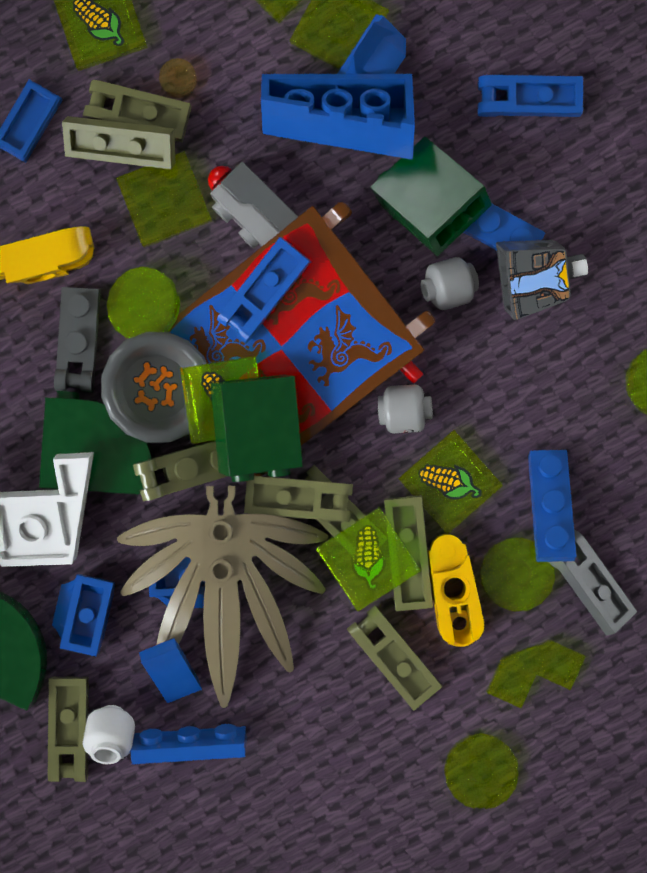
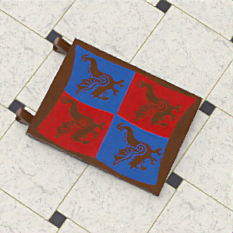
(325, 331)

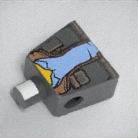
(536, 275)

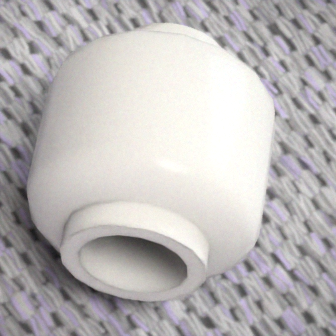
(108, 734)

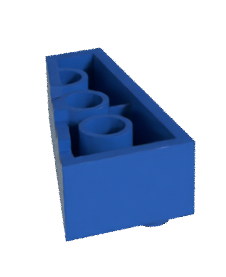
(342, 110)

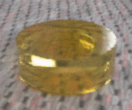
(178, 77)

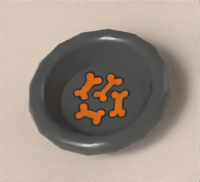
(145, 386)

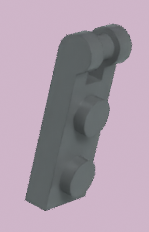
(77, 338)
(596, 588)

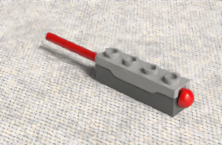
(259, 213)

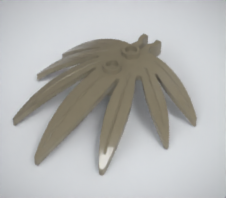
(221, 556)

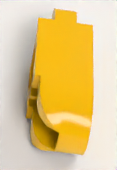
(46, 255)
(450, 560)

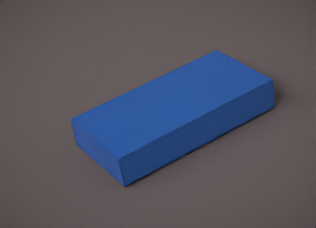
(28, 120)
(170, 670)

